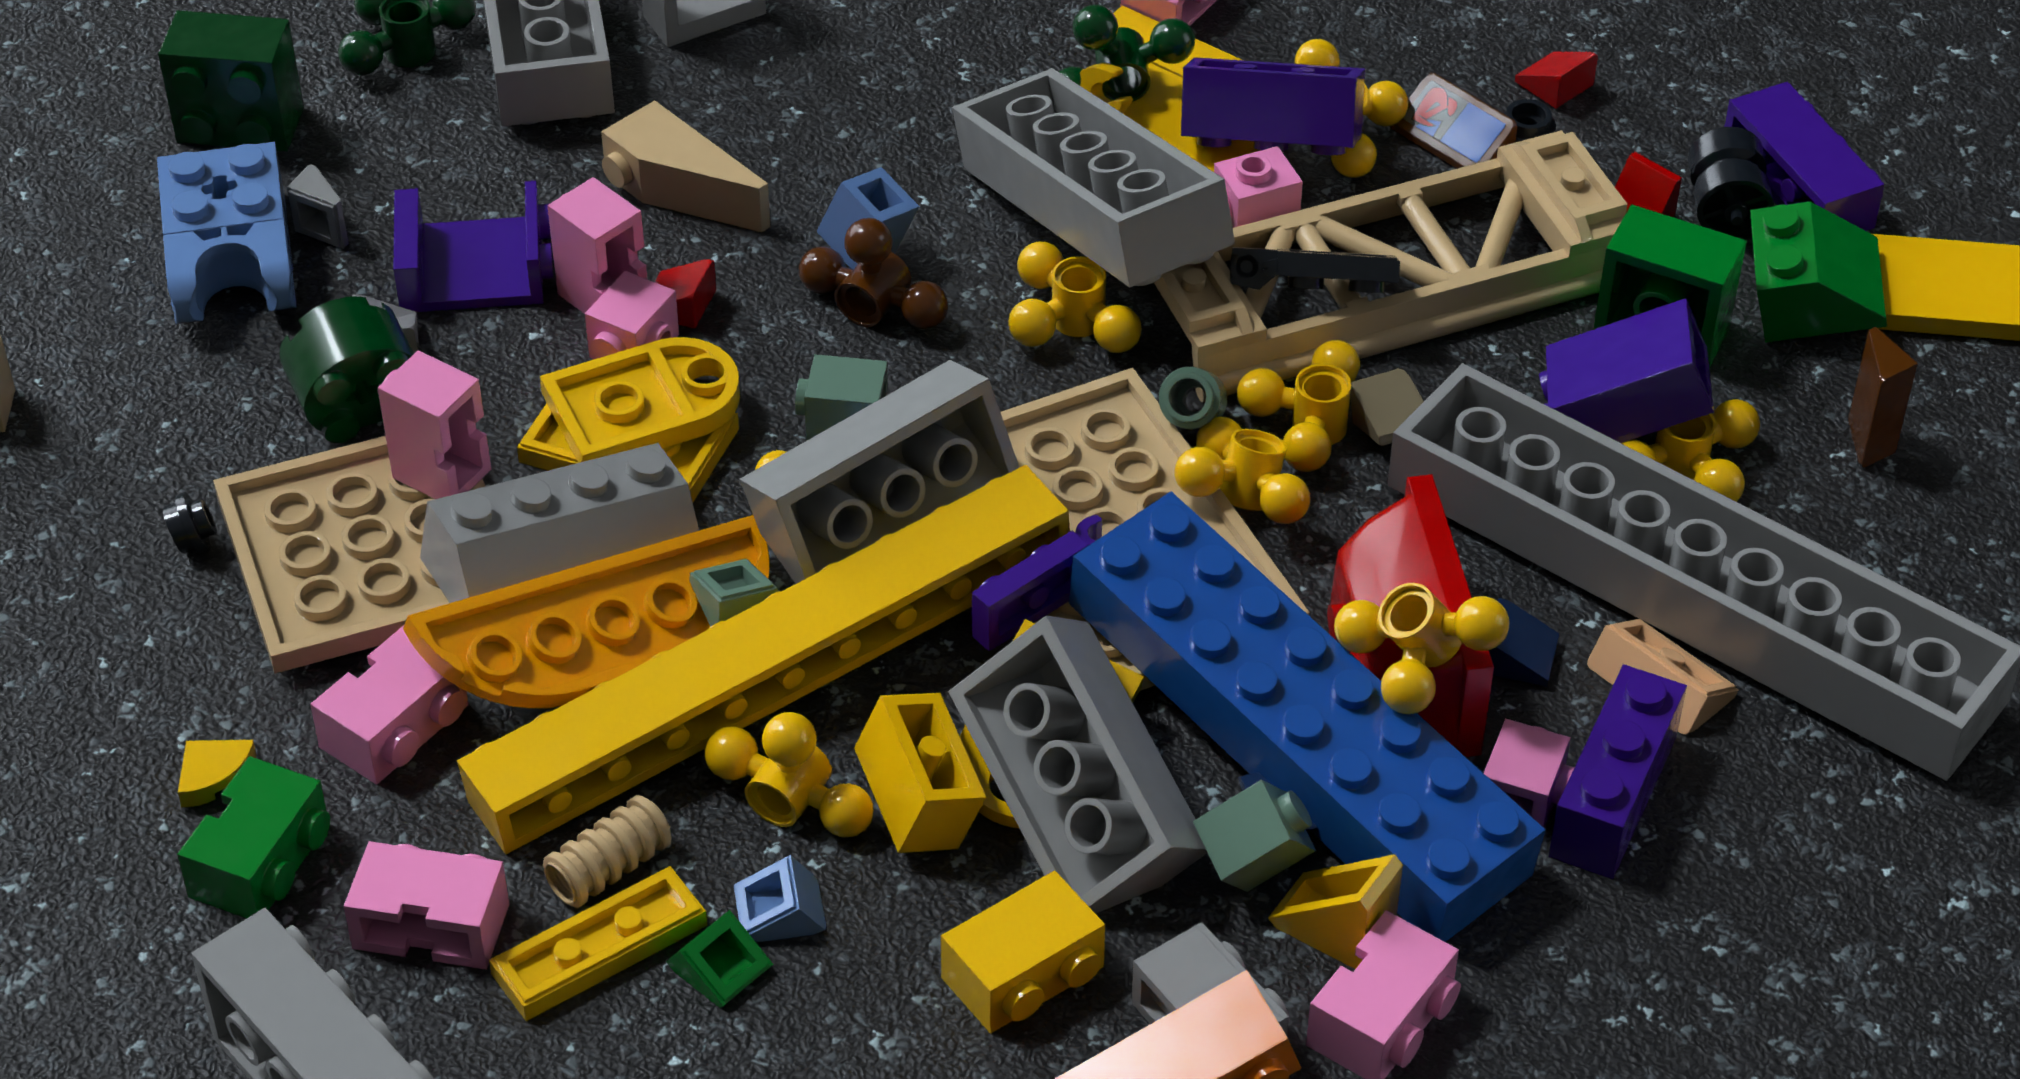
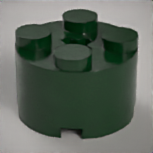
(341, 363)

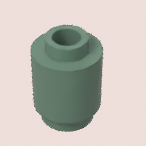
(1175, 391)

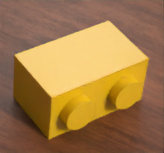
(919, 772)
(1023, 952)

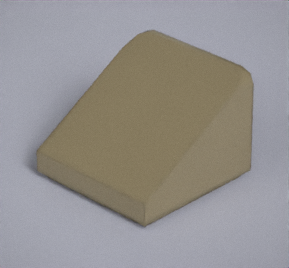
(1383, 403)

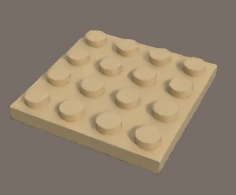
(329, 551)

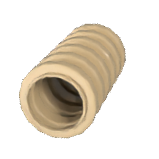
(607, 851)

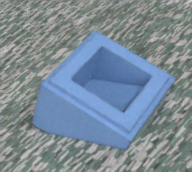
(780, 902)

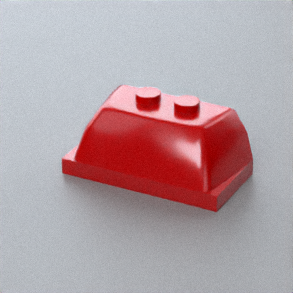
(1416, 546)

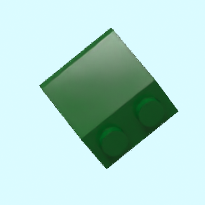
(1815, 273)

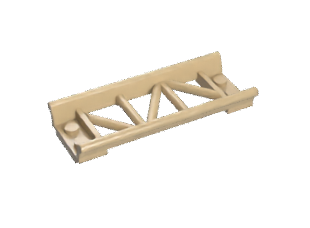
(1544, 176)

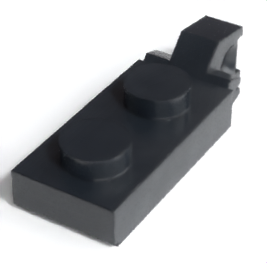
(1309, 268)

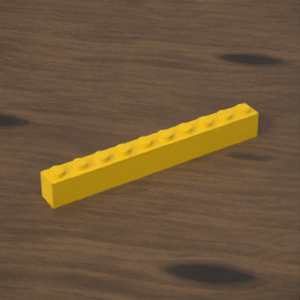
(756, 661)

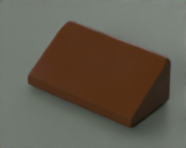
(1880, 398)

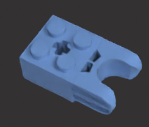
(224, 227)

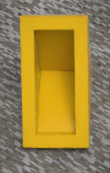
(1340, 905)

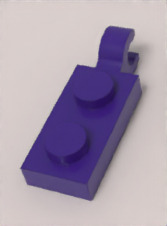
(1030, 587)

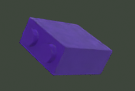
(1632, 374)

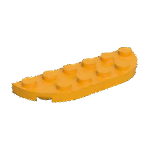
(579, 625)

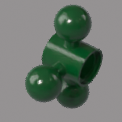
(1098, 30)
(405, 33)

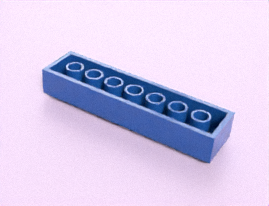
(1303, 714)

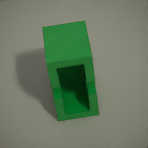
(257, 842)

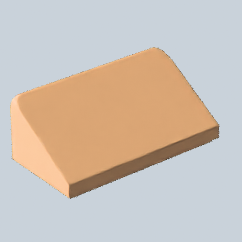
(1649, 650)

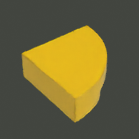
(210, 767)

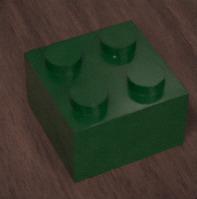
(231, 79)

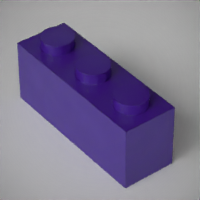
(1272, 104)
(1807, 156)
(1617, 771)

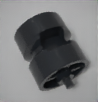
(1729, 179)

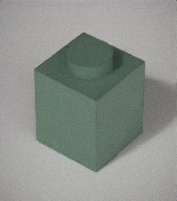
(838, 390)
(1256, 834)

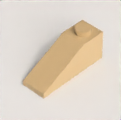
(681, 170)

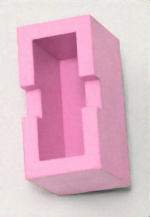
(593, 241)
(432, 427)
(387, 711)
(427, 902)
(1380, 1010)

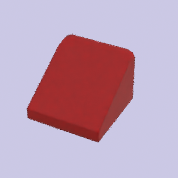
(1559, 76)
(1649, 185)
(694, 289)

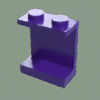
(472, 259)

